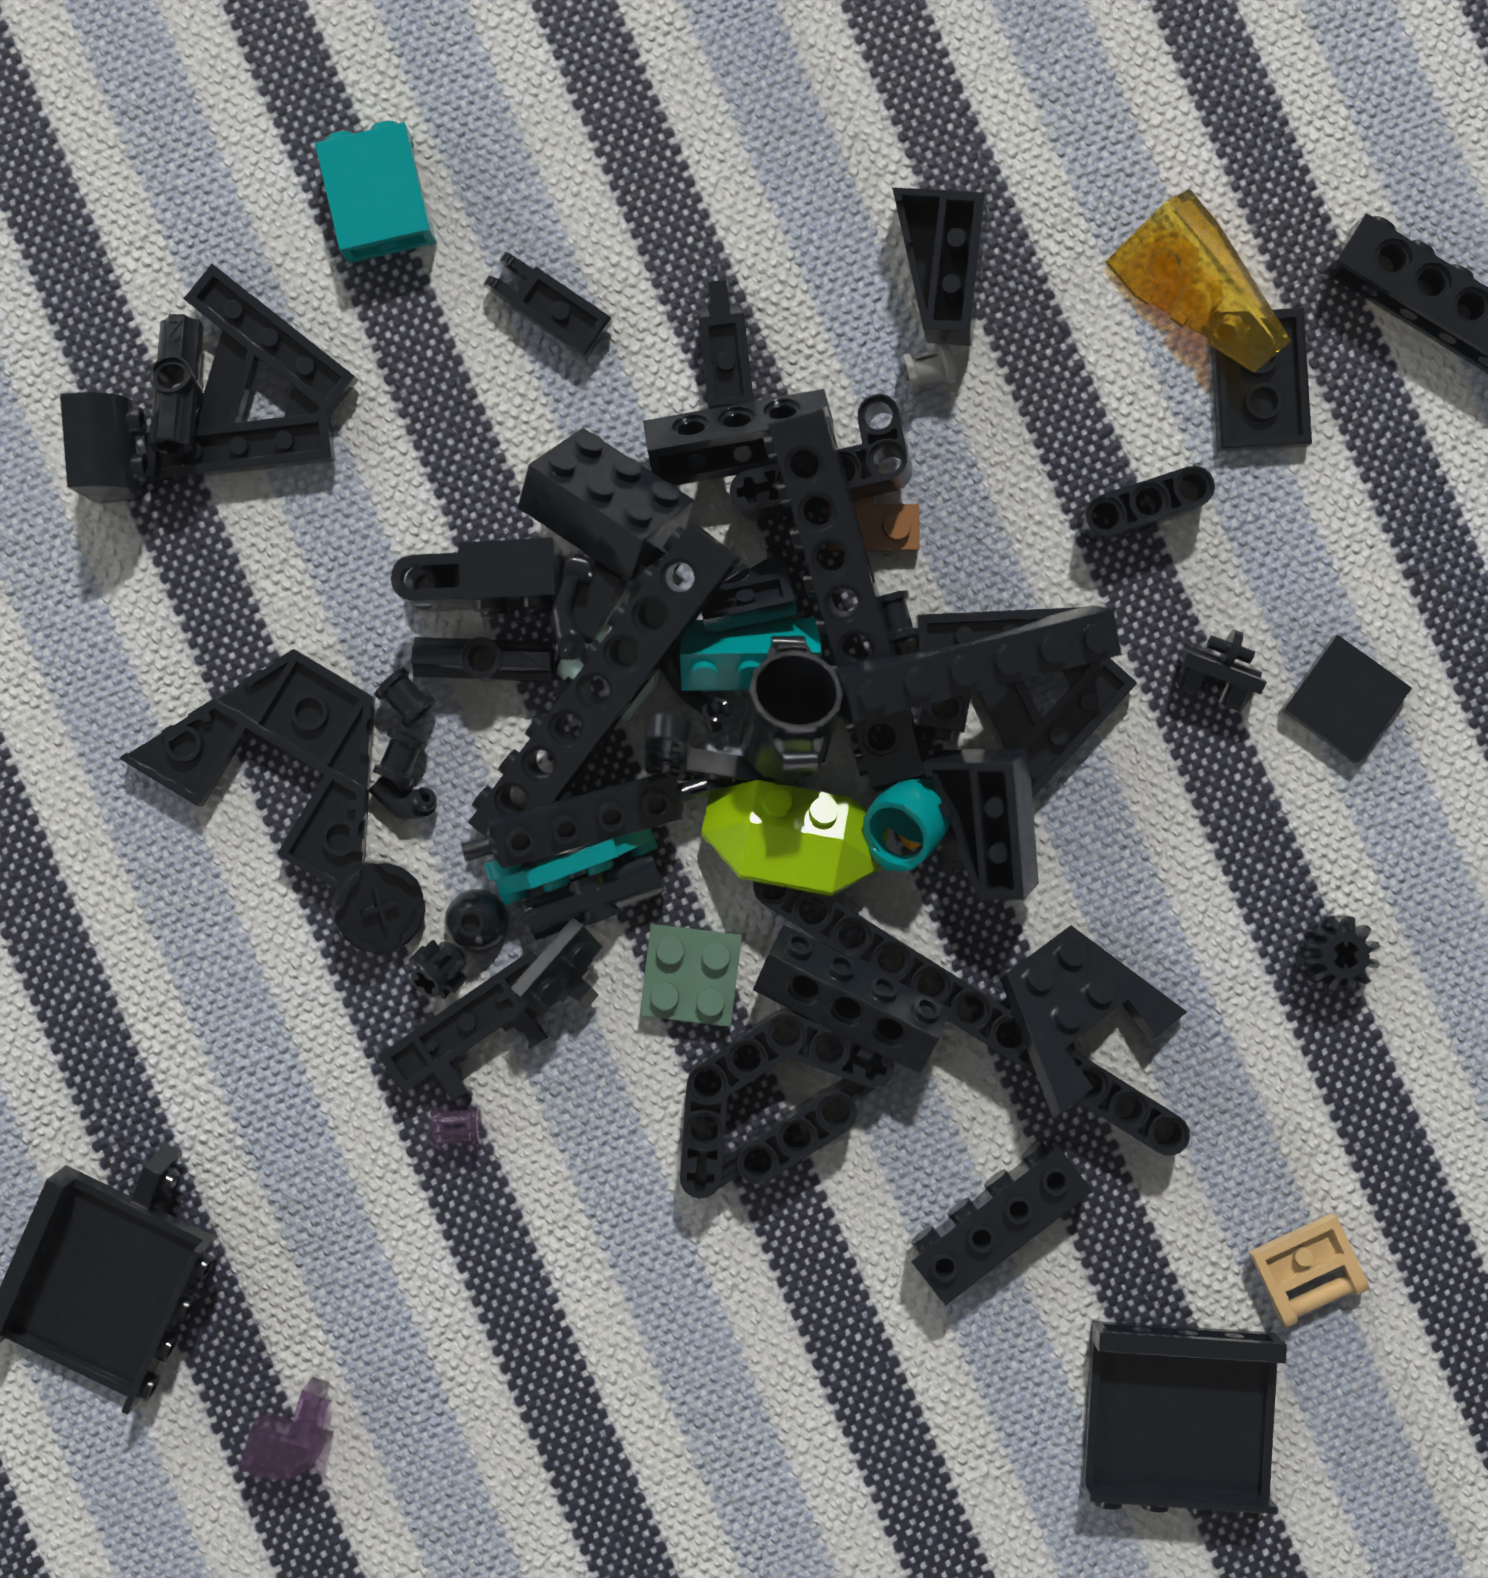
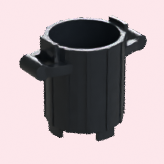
(790, 712)

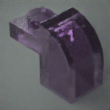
(286, 1446)

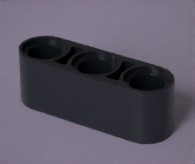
(1163, 491)

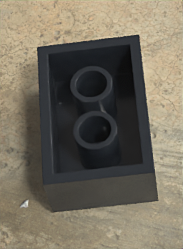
(604, 503)

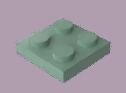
(690, 975)

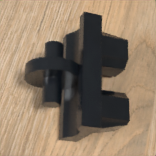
(1238, 679)

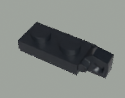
(724, 350)

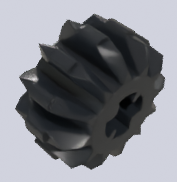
(1355, 953)

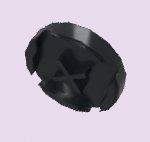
(378, 906)

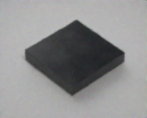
(1346, 698)

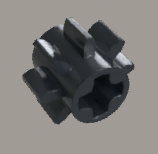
(438, 969)

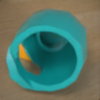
(914, 814)

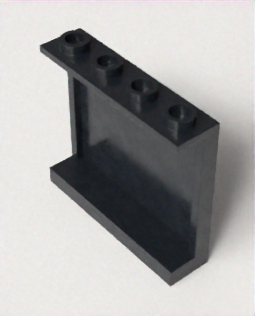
(102, 1283)
(1181, 1418)

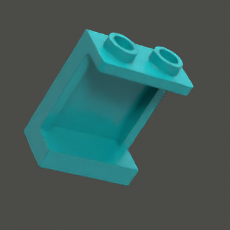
(374, 191)

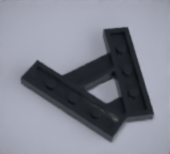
(250, 335)
(1056, 736)

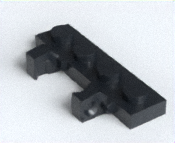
(438, 1044)

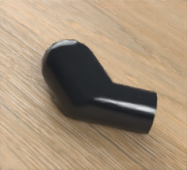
(404, 804)

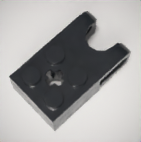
(484, 577)

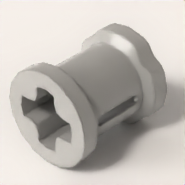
(928, 368)

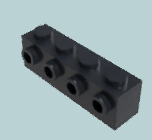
(998, 1220)

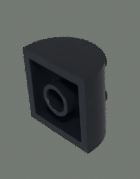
(103, 446)

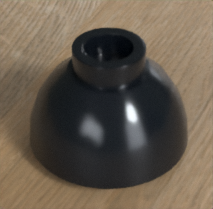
(476, 920)

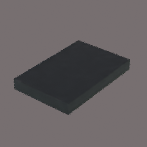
(1266, 405)

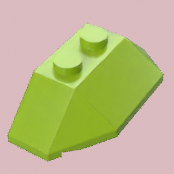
(789, 836)

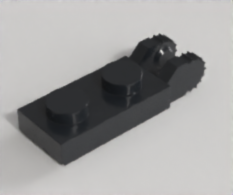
(552, 306)

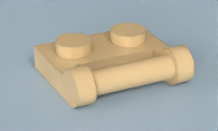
(1303, 1257)

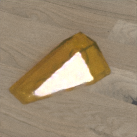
(1197, 277)

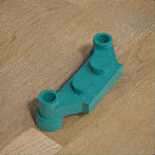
(555, 871)

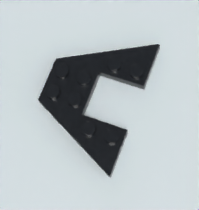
(306, 715)

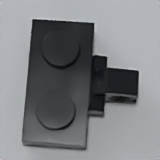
(560, 971)

